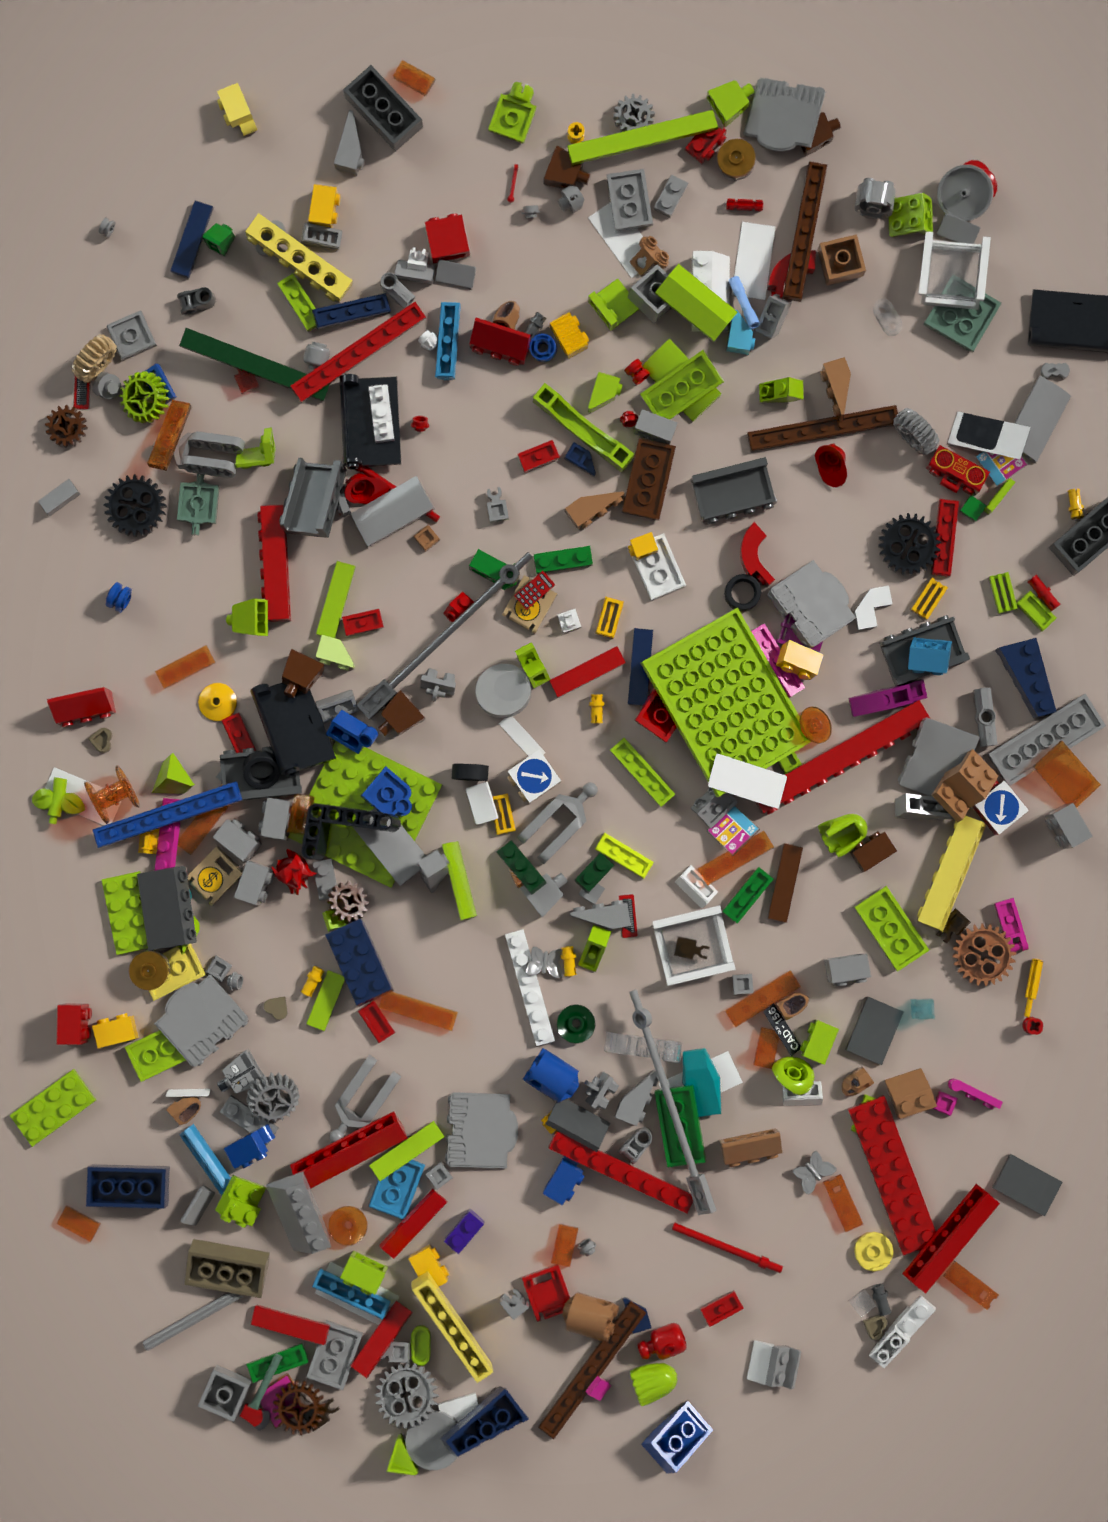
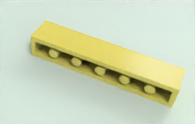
(951, 873)
(452, 1326)

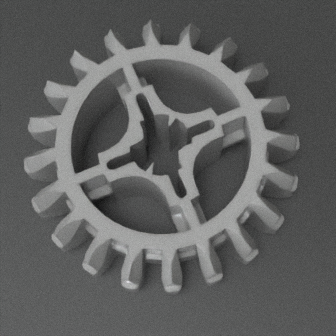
(916, 431)
(277, 1103)

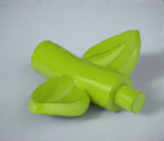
(58, 800)

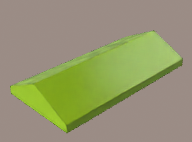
(696, 302)

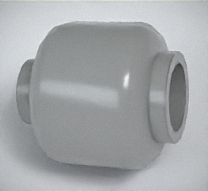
(316, 354)

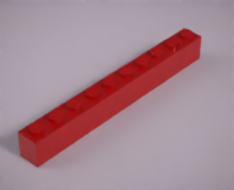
(850, 753)

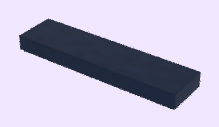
(192, 239)
(351, 311)
(638, 678)

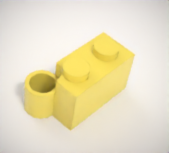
(236, 109)

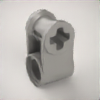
(635, 1145)

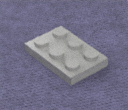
(629, 200)
(334, 1359)

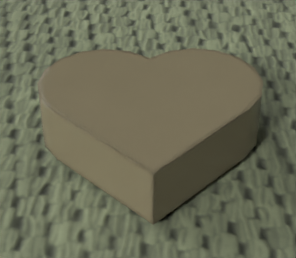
(101, 740)
(277, 1007)
(875, 1326)

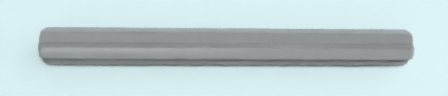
(190, 1320)

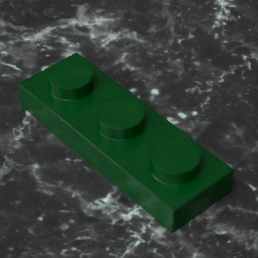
(521, 867)

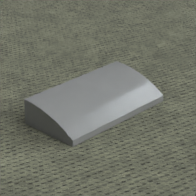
(1041, 413)
(392, 511)
(394, 850)

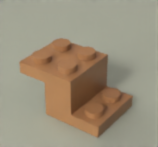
(965, 785)

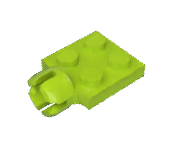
(514, 113)

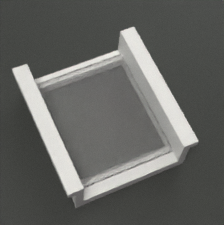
(953, 273)
(708, 930)

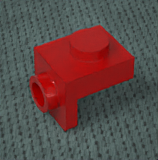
(458, 606)

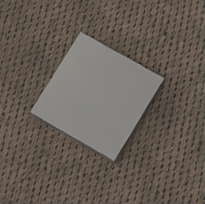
(131, 335)

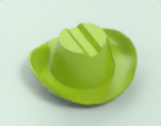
(794, 1074)

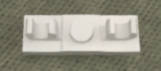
(381, 413)

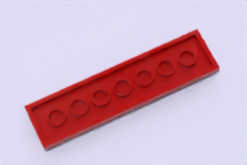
(892, 1174)

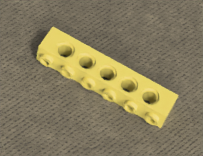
(261, 225)

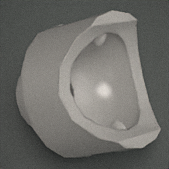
(568, 193)
(106, 385)

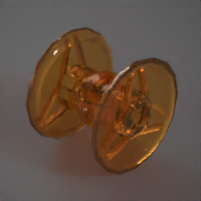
(111, 794)

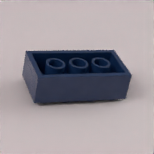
(359, 962)
(127, 1186)

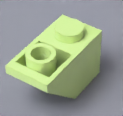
(333, 651)

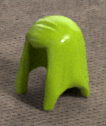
(843, 833)
(653, 1382)

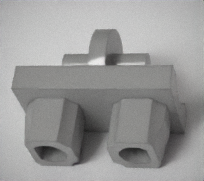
(436, 686)
(598, 1088)

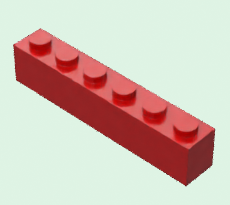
(275, 563)
(351, 1150)
(950, 1238)

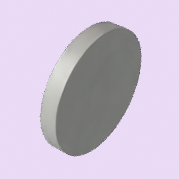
(965, 192)
(503, 690)
(425, 1443)

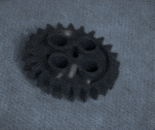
(130, 521)
(925, 551)

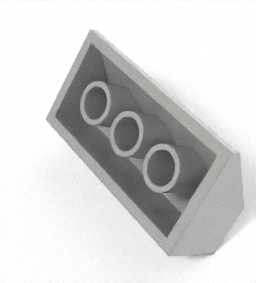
(299, 1214)

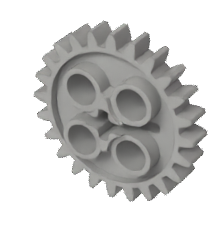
(390, 1400)

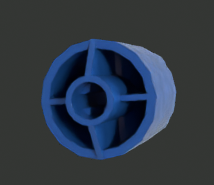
(552, 1076)

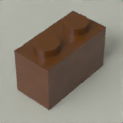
(873, 851)

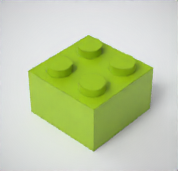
(363, 1273)

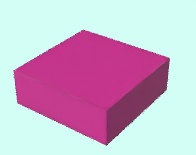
(945, 1103)
(598, 1388)

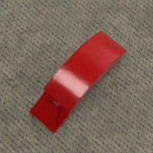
(749, 555)

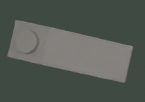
(349, 153)
(919, 808)
(433, 869)

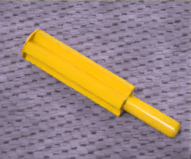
(1032, 984)

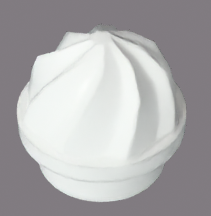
(428, 340)

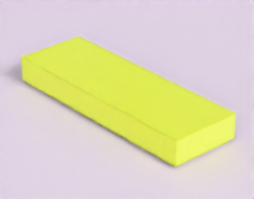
(624, 855)

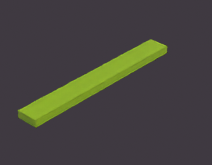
(642, 137)

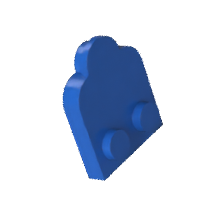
(388, 794)

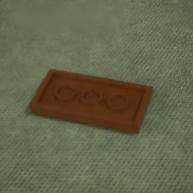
(648, 479)

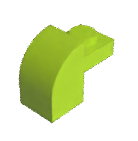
(532, 665)

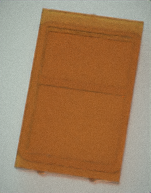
(1066, 775)

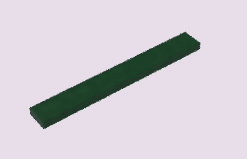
(244, 360)

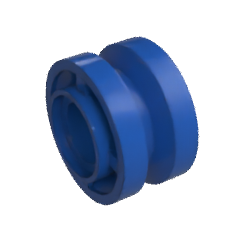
(537, 341)
(118, 597)

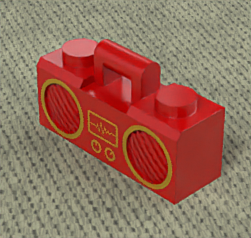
(953, 466)

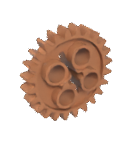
(976, 969)

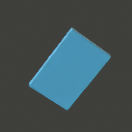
(397, 1190)

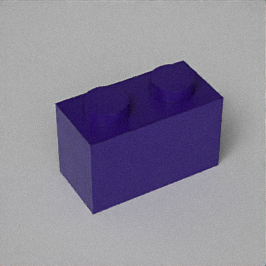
(464, 1231)

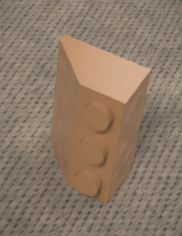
(751, 1147)

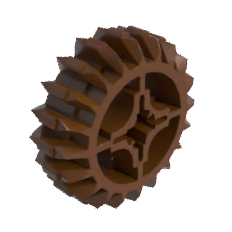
(316, 1405)

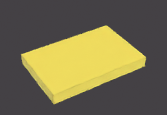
(183, 970)

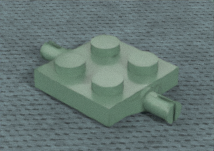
(198, 503)

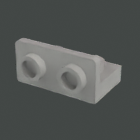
(713, 808)
(783, 1367)

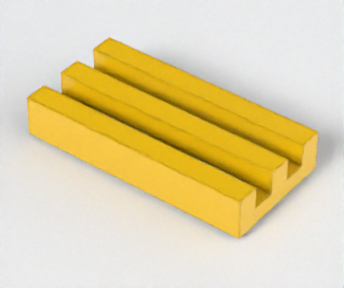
(937, 585)
(605, 633)
(505, 830)

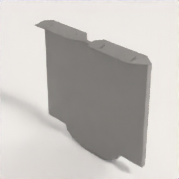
(784, 114)
(815, 603)
(936, 752)
(199, 1018)
(481, 1130)

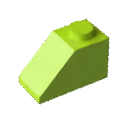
(604, 391)
(594, 948)

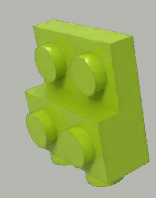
(240, 1201)

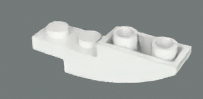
(901, 1330)

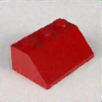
(499, 342)
(82, 706)

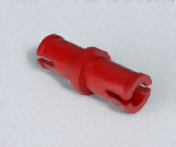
(1044, 593)

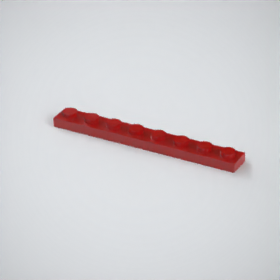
(358, 352)
(622, 1172)

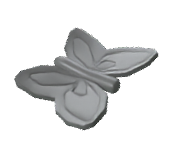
(544, 960)
(812, 1171)

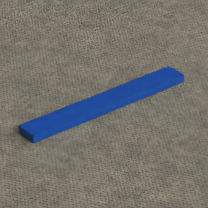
(167, 815)

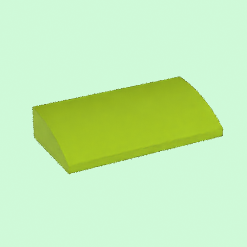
(666, 360)
(459, 880)

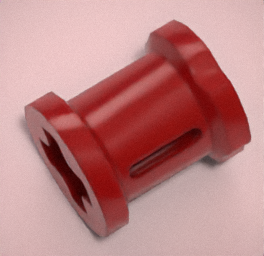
(1027, 1024)

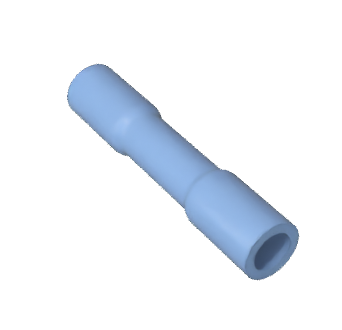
(748, 311)

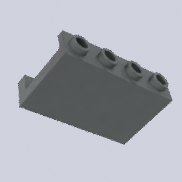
(733, 490)
(312, 498)
(897, 648)
(232, 771)
(167, 908)

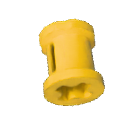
(576, 126)

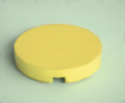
(873, 1251)

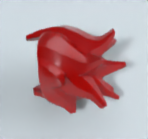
(292, 871)

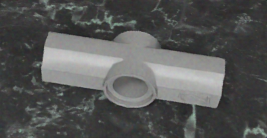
(986, 730)

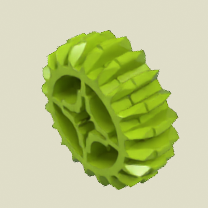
(136, 389)

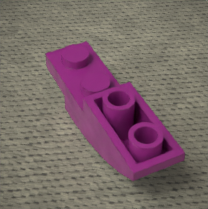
(888, 698)

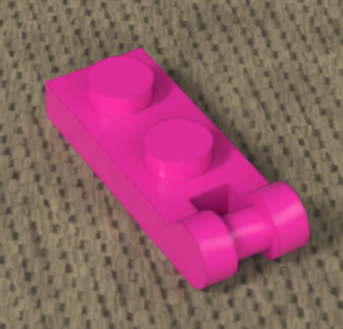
(1011, 923)
(973, 1093)

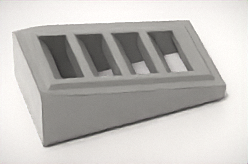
(320, 243)

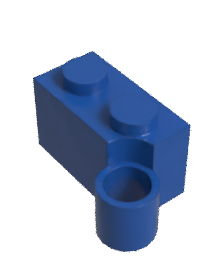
(351, 732)
(250, 1147)
(563, 1181)

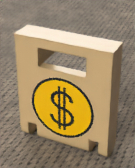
(534, 614)
(211, 878)

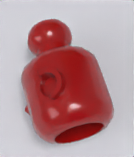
(664, 1342)

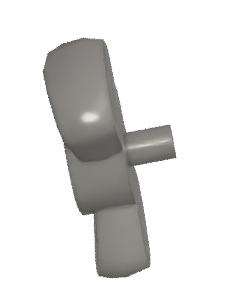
(1054, 370)

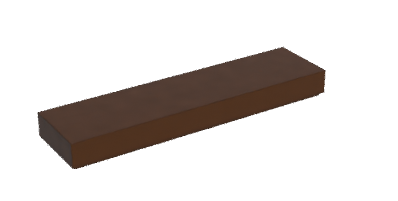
(785, 882)

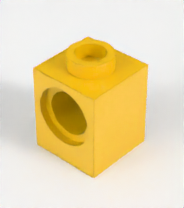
(643, 546)

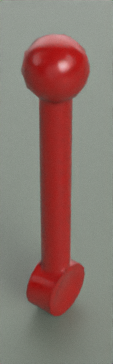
(510, 198)

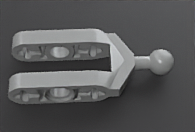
(212, 442)
(574, 805)
(350, 1118)

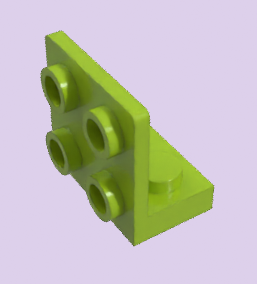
(911, 215)
(612, 304)
(260, 455)

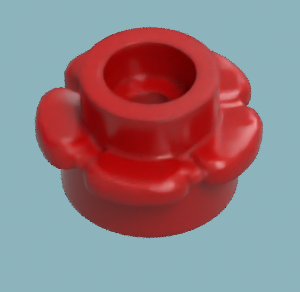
(629, 419)
(420, 423)

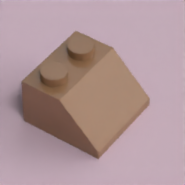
(910, 1093)

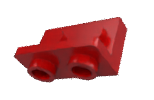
(703, 144)

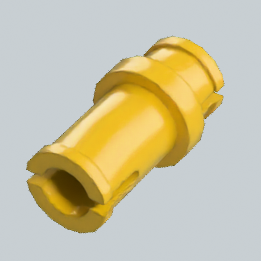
(1075, 504)
(596, 708)
(568, 960)
(314, 978)

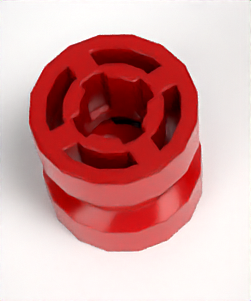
(637, 372)

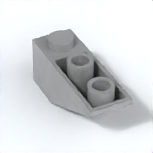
(609, 916)
(633, 1102)

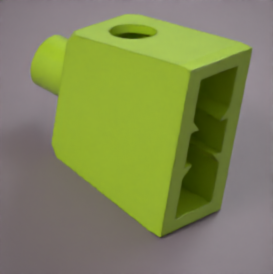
(729, 100)
(249, 617)

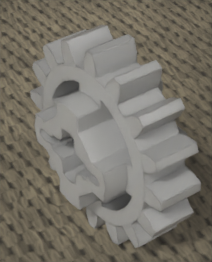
(628, 119)

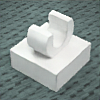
(418, 259)
(569, 620)

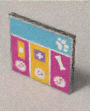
(1000, 466)
(733, 830)

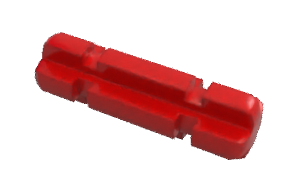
(744, 204)

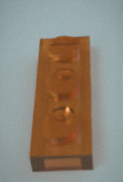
(185, 667)

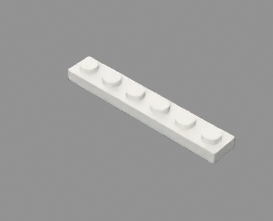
(529, 988)

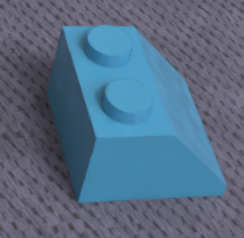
(929, 656)

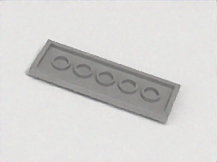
(1070, 724)

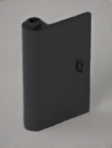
(1068, 321)
(357, 423)
(292, 728)

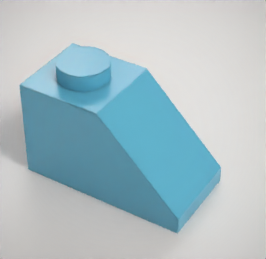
(740, 336)

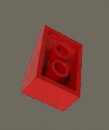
(656, 717)

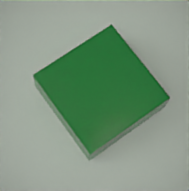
(972, 508)

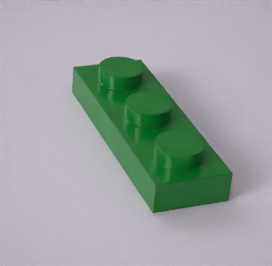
(563, 559)
(747, 895)
(291, 1358)

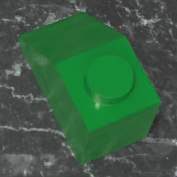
(219, 238)

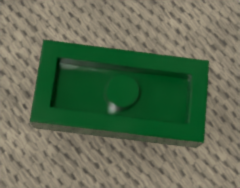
(594, 873)

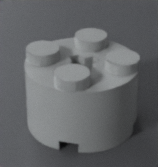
(875, 198)

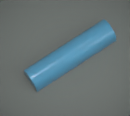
(448, 341)
(206, 1158)
(335, 1287)

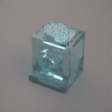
(922, 1008)

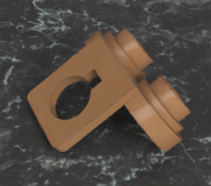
(653, 254)

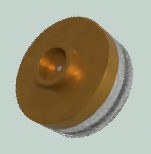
(736, 159)
(149, 969)

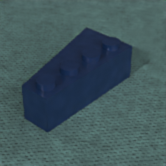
(1029, 675)
(484, 1422)

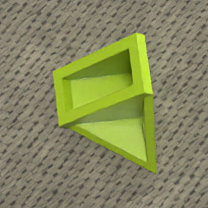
(172, 777)
(400, 1459)

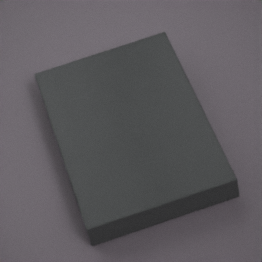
(874, 1030)
(578, 1124)
(1027, 1185)

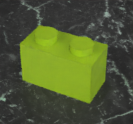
(819, 1041)

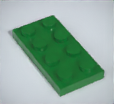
(687, 1110)

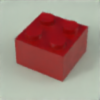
(73, 1023)

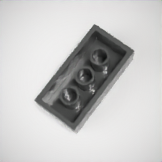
(383, 108)
(1084, 540)

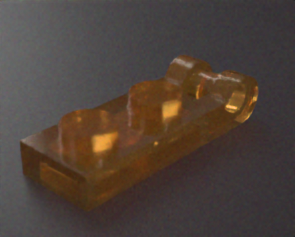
(843, 1203)
(970, 1284)

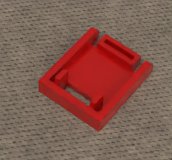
(548, 1295)

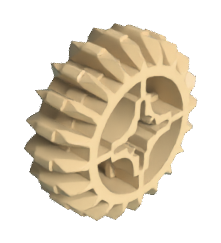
(94, 358)

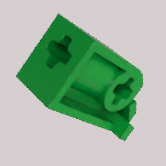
(489, 568)

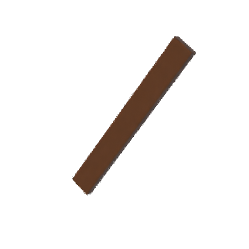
(804, 231)
(821, 428)
(590, 1370)

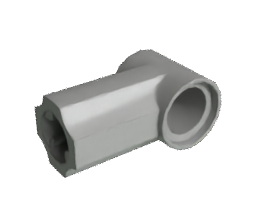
(397, 291)

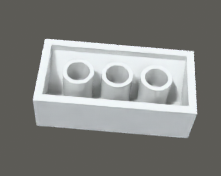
(714, 272)

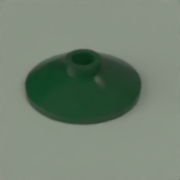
(580, 1033)

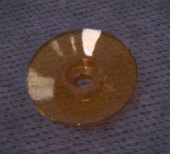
(815, 725)
(340, 1232)

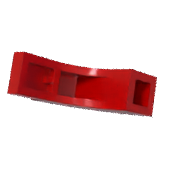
(779, 273)

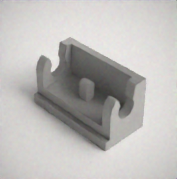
(773, 316)
(655, 427)
(515, 1305)

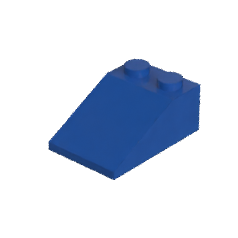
(677, 1438)

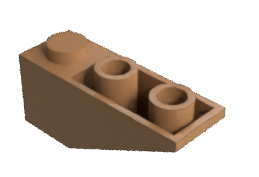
(837, 377)
(589, 507)

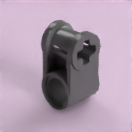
(192, 300)

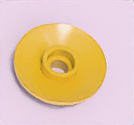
(227, 701)

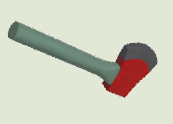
(251, 1412)

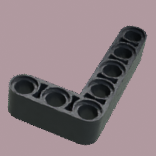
(345, 818)

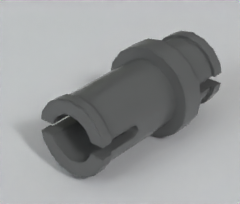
(535, 324)
(880, 1296)

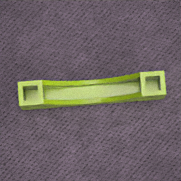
(573, 421)

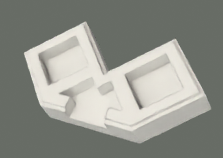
(873, 599)

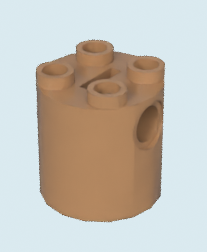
(590, 1316)

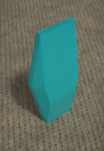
(701, 1073)

